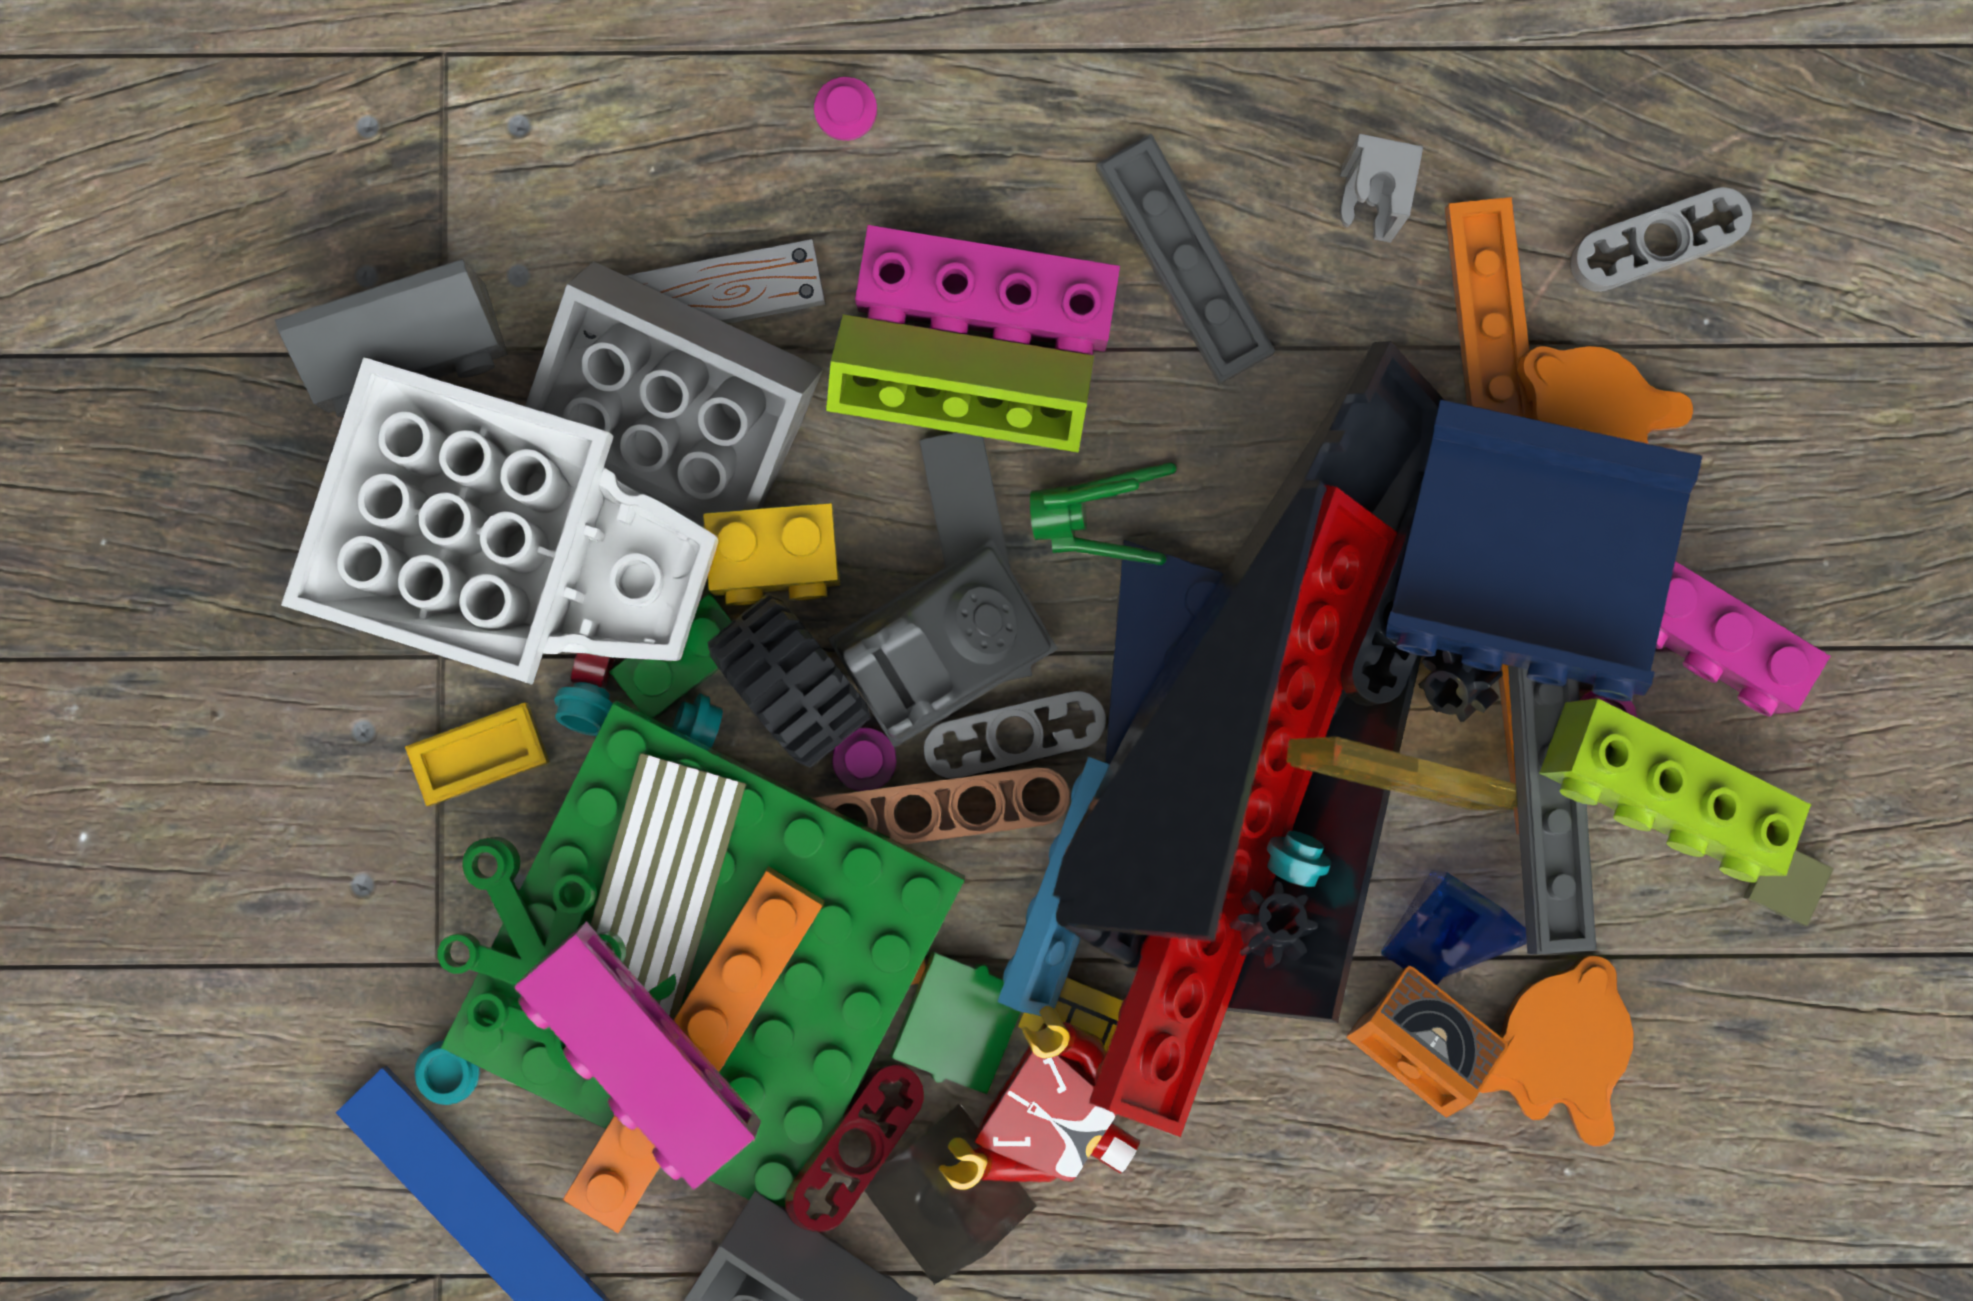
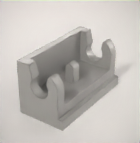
(1384, 177)

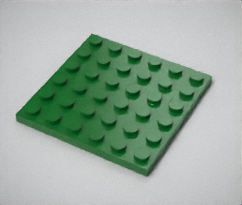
(830, 1000)

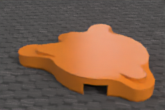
(1598, 393)
(1567, 1047)

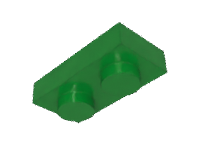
(662, 683)

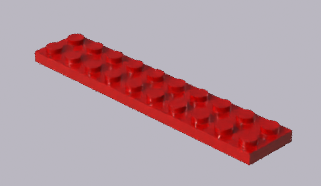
(1187, 984)

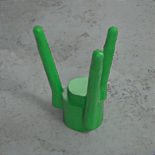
(1062, 511)

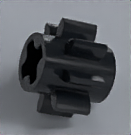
(1456, 686)
(1290, 915)

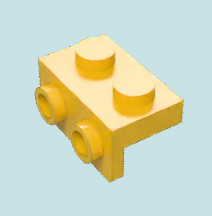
(773, 552)

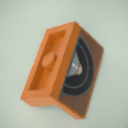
(1429, 1042)

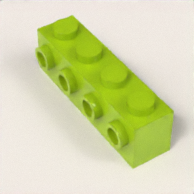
(959, 383)
(1674, 789)

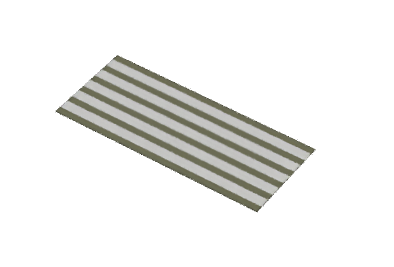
(666, 869)

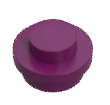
(864, 760)

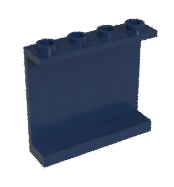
(1542, 550)

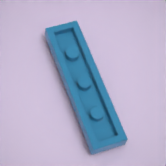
(1047, 949)

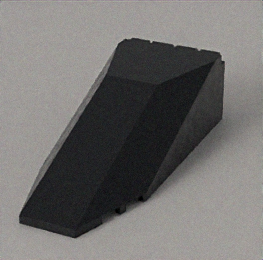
(1177, 792)

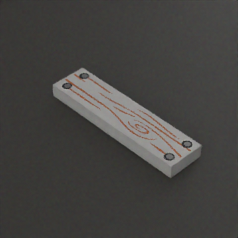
(739, 284)

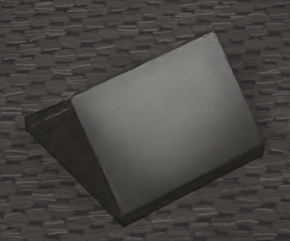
(932, 1218)

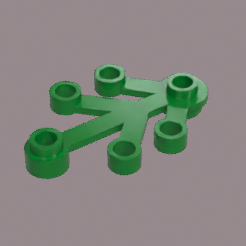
(524, 937)

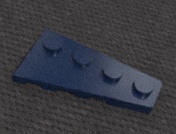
(1152, 618)

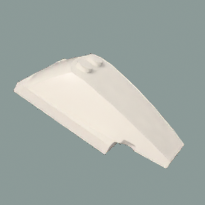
(491, 534)

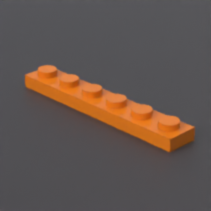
(714, 1021)

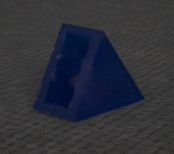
(1451, 929)

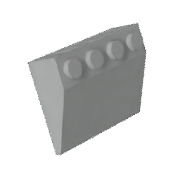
(689, 399)

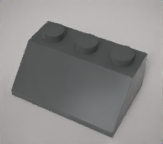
(418, 323)
(778, 1261)

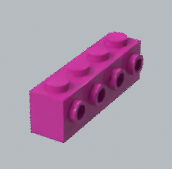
(986, 289)
(1737, 645)
(638, 1057)

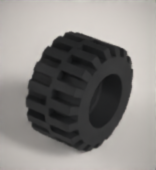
(788, 680)

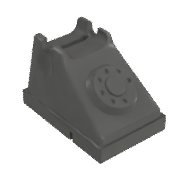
(942, 643)

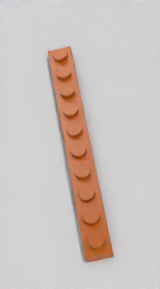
(1490, 333)

